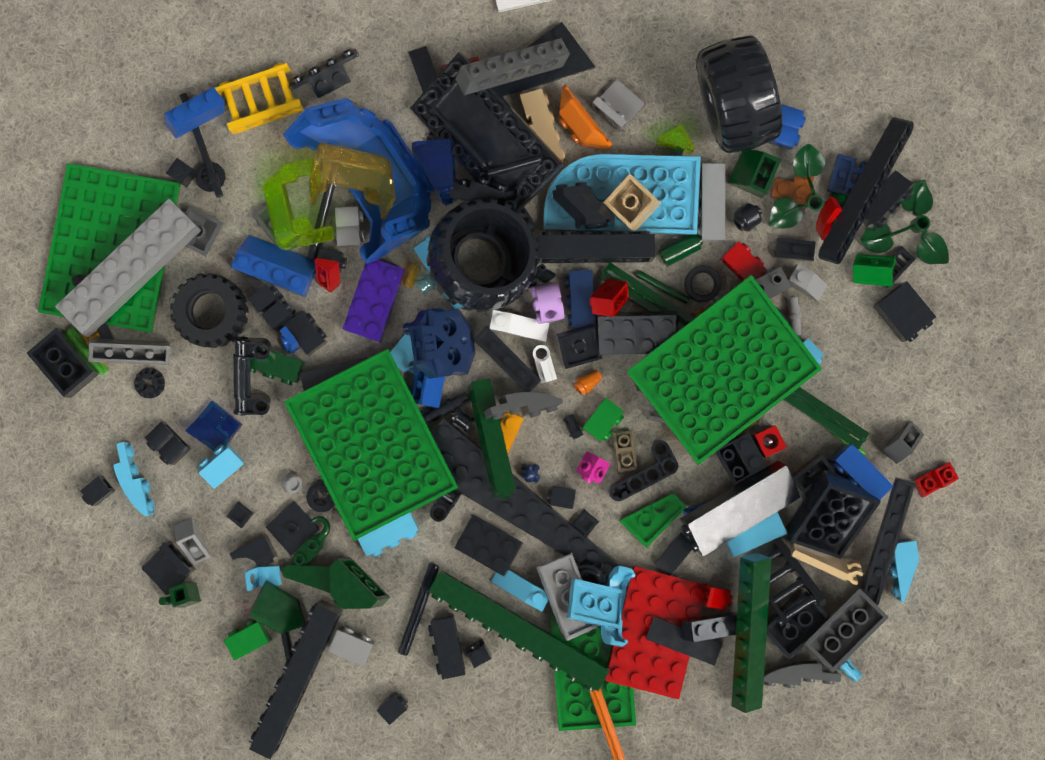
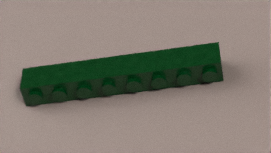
(751, 632)

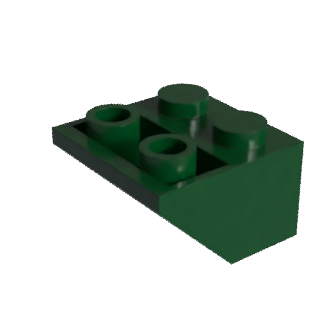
(754, 172)

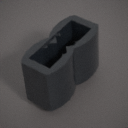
(167, 443)

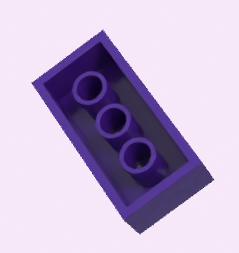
(374, 300)

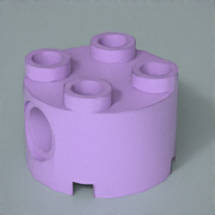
(547, 302)

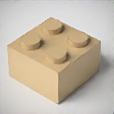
(632, 202)

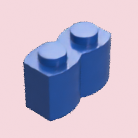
(792, 120)

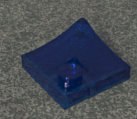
(214, 426)

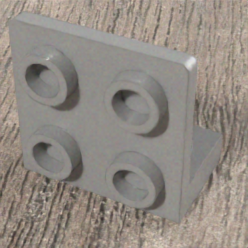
(617, 105)

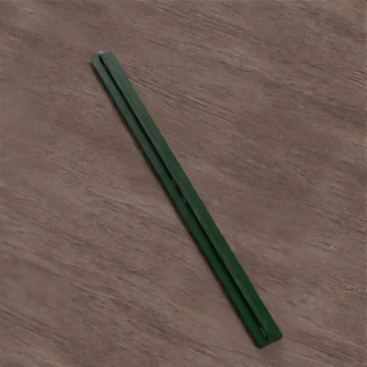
(798, 399)

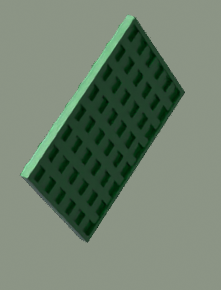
(94, 218)

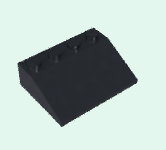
(831, 515)

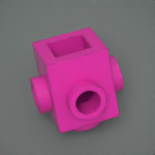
(592, 468)

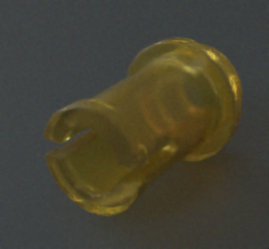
(411, 275)

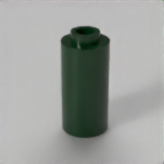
(680, 249)

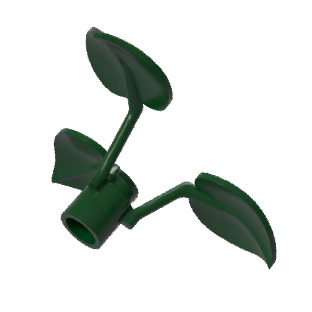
(785, 211)
(931, 249)

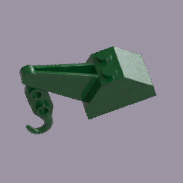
(343, 579)

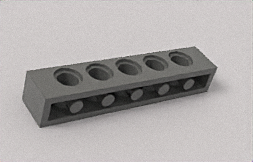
(512, 66)

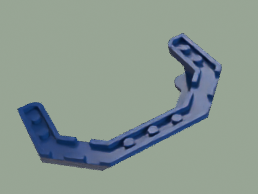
(358, 129)

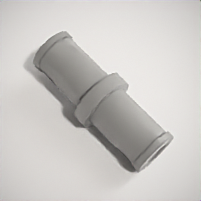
(794, 315)

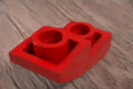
(826, 217)
(935, 479)

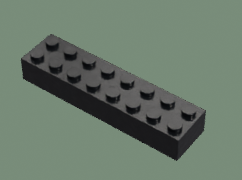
(295, 680)

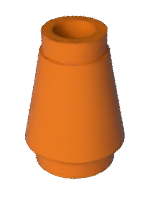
(587, 382)

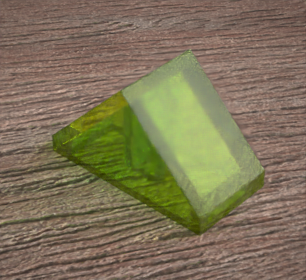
(676, 138)

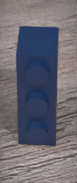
(581, 288)

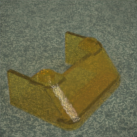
(355, 171)

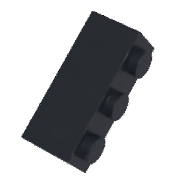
(893, 193)
(709, 627)
(447, 647)

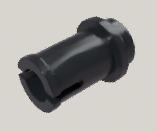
(573, 427)

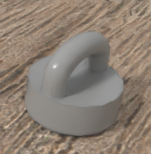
(292, 483)

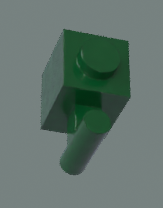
(182, 596)

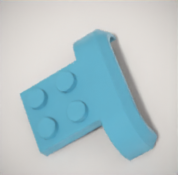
(601, 604)

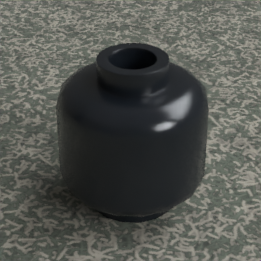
(747, 217)

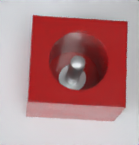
(769, 441)

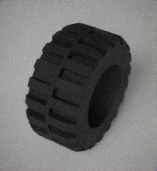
(188, 296)

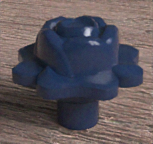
(530, 472)

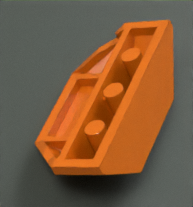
(580, 123)

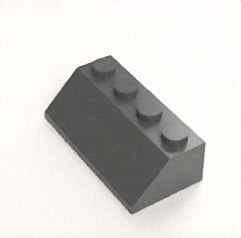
(846, 630)

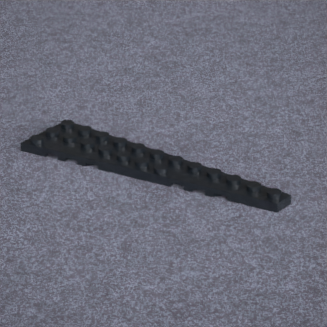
(524, 506)

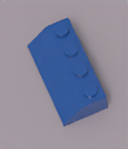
(275, 265)

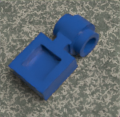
(288, 341)

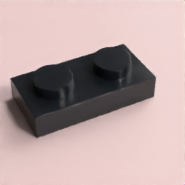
(795, 249)

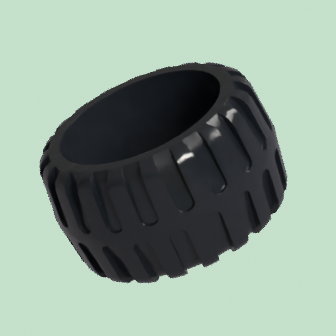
(739, 93)
(502, 230)

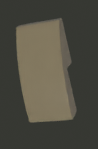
(625, 452)

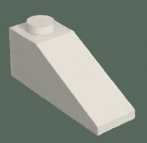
(518, 326)

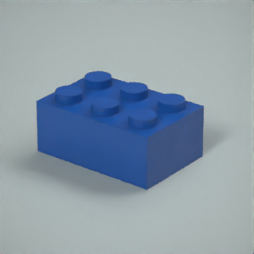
(859, 471)

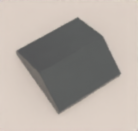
(209, 230)

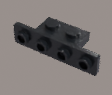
(327, 77)

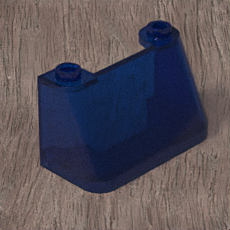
(437, 166)

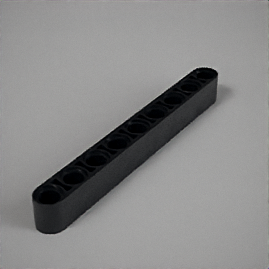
(865, 190)

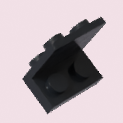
(168, 567)

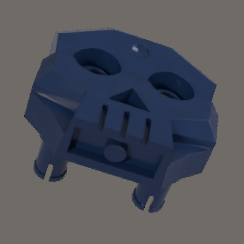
(441, 343)

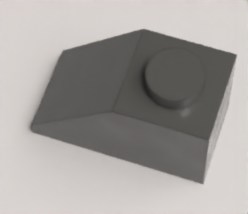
(903, 442)

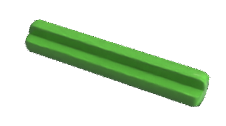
(79, 341)

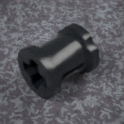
(468, 420)

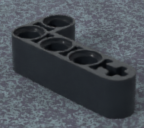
(642, 474)

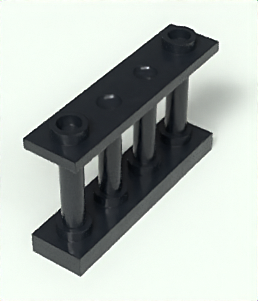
(803, 581)

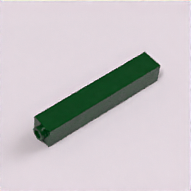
(491, 440)

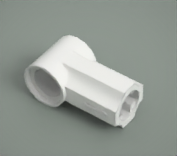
(544, 366)

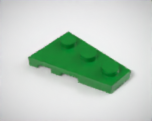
(653, 519)

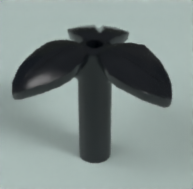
(543, 274)

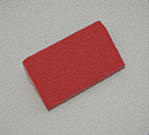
(327, 274)

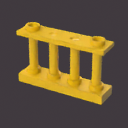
(273, 111)

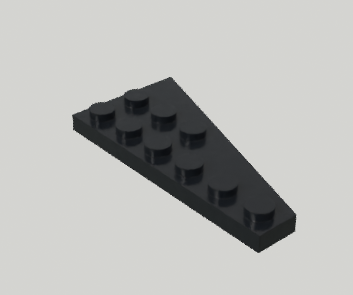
(575, 63)

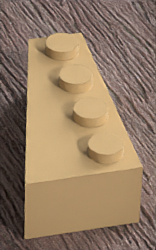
(541, 120)

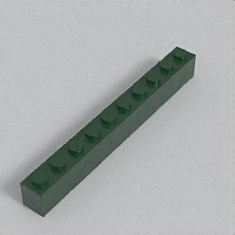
(519, 630)

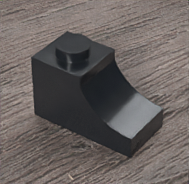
(259, 551)

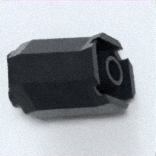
(583, 206)

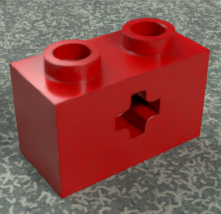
(609, 297)

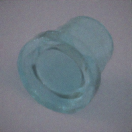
(425, 284)

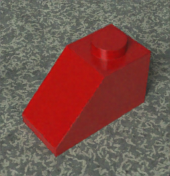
(717, 597)

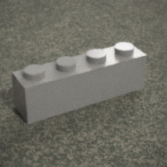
(712, 203)

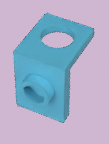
(263, 574)

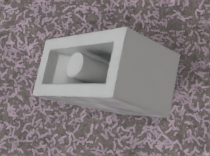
(807, 282)
(191, 541)

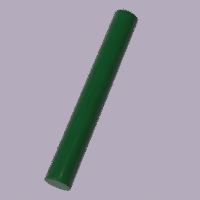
(663, 287)

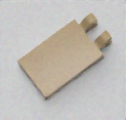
(827, 563)

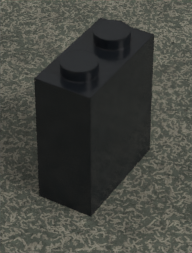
(905, 312)

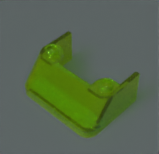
(291, 232)

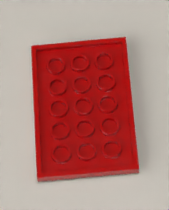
(644, 662)

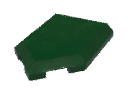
(277, 609)

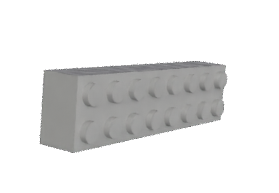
(127, 268)

